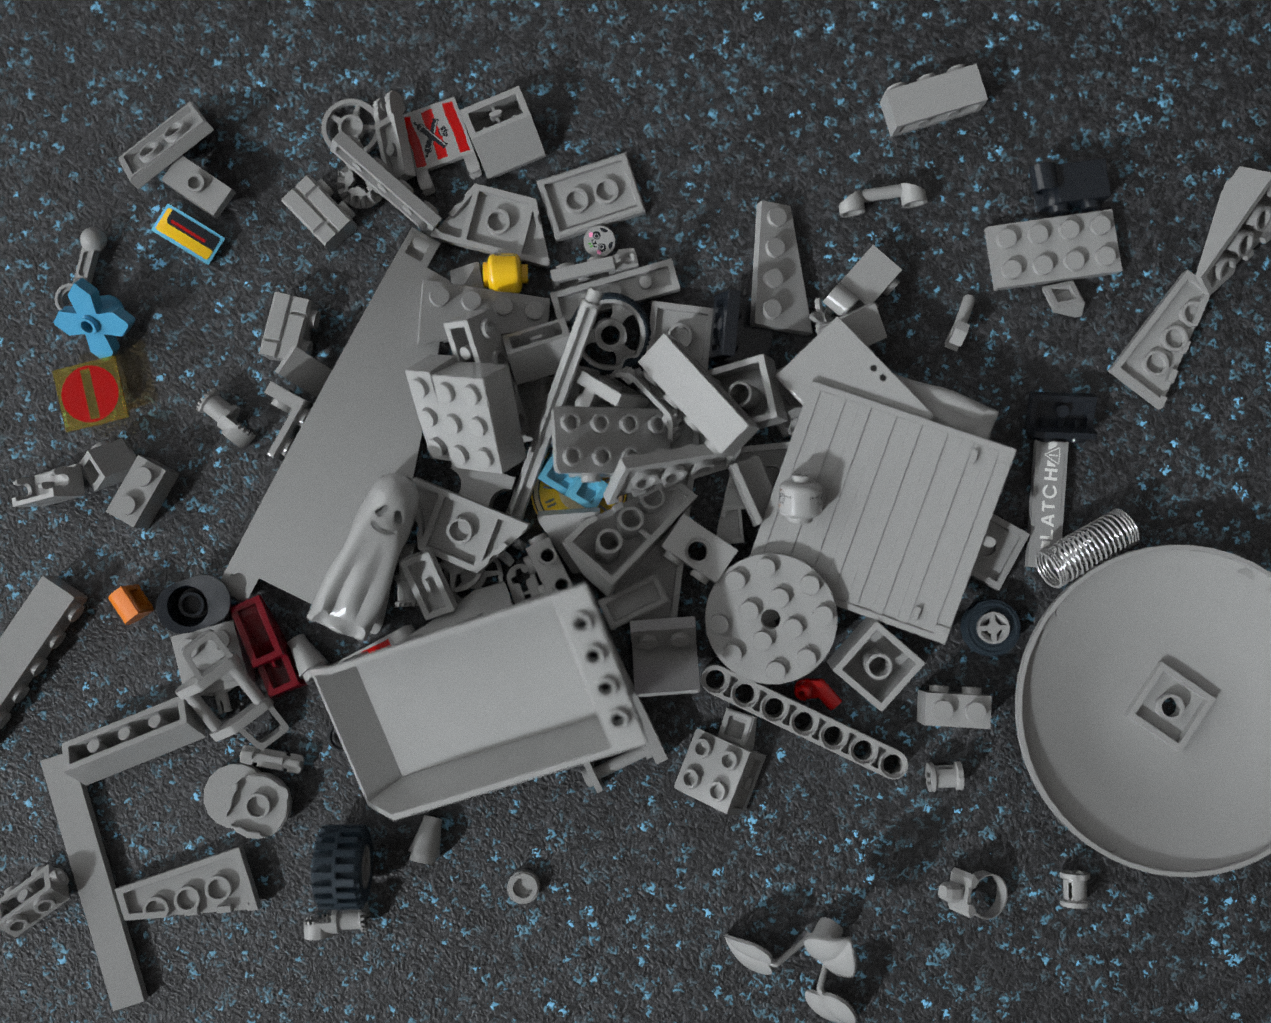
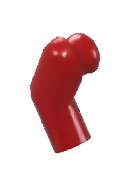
(817, 688)

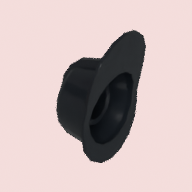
(193, 604)

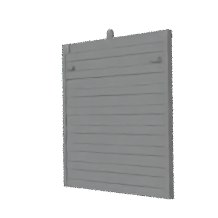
(897, 512)

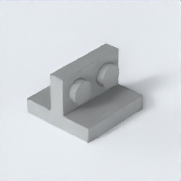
(606, 392)

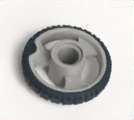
(621, 308)

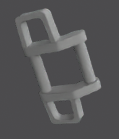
(231, 664)

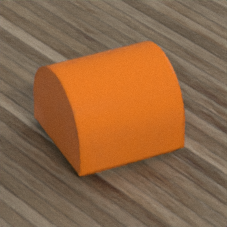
(130, 603)

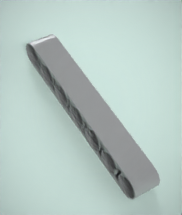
(814, 731)

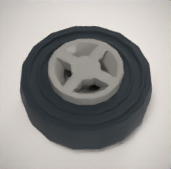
(1002, 626)

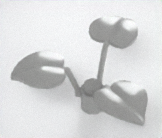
(822, 944)

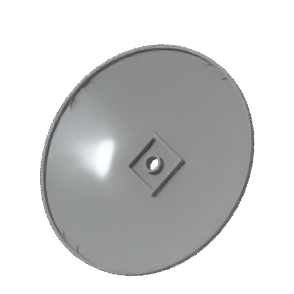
(1089, 695)

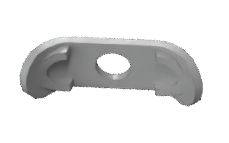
(672, 416)

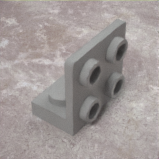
(298, 409)
(665, 656)
(719, 773)

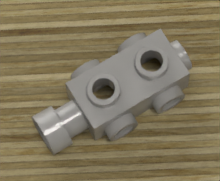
(548, 572)
(33, 899)

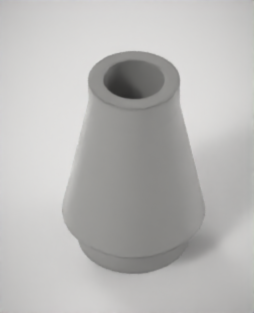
(305, 657)
(426, 843)

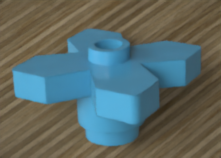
(96, 317)

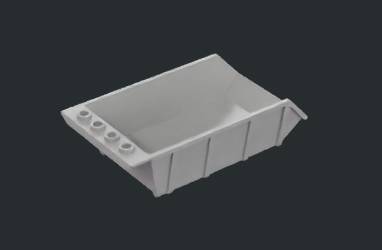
(481, 704)

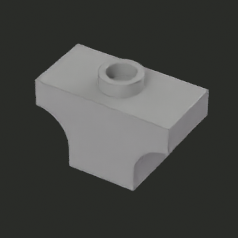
(198, 186)
(484, 486)

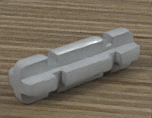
(272, 759)

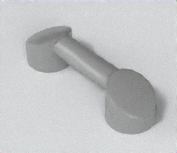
(910, 195)

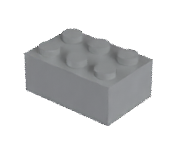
(479, 416)

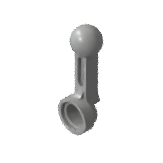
(93, 242)

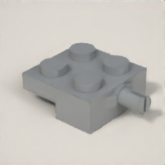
(209, 654)

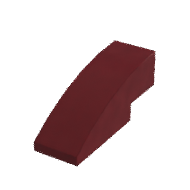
(266, 646)

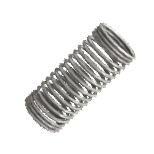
(1060, 565)

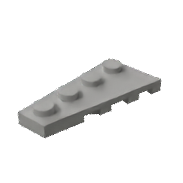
(1155, 351)
(664, 466)

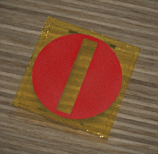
(90, 394)

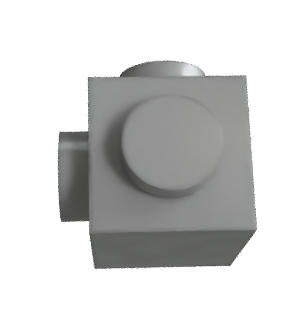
(107, 463)

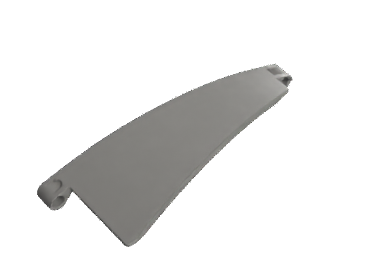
(351, 438)

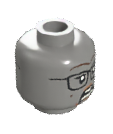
(800, 498)

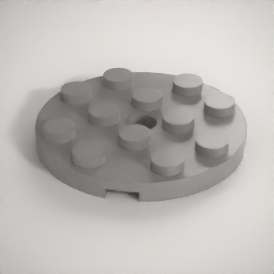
(762, 651)

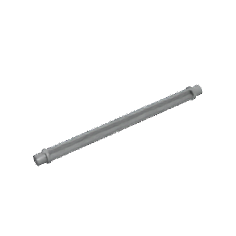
(556, 397)

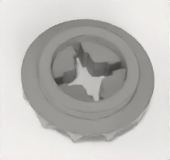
(355, 196)

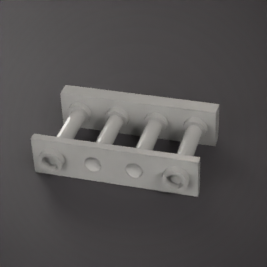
(653, 748)

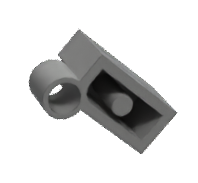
(864, 283)

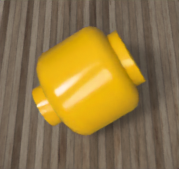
(505, 273)

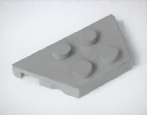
(496, 224)
(463, 528)

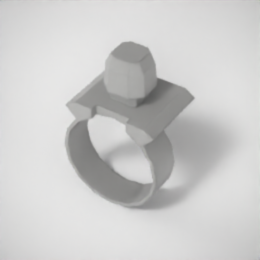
(959, 889)

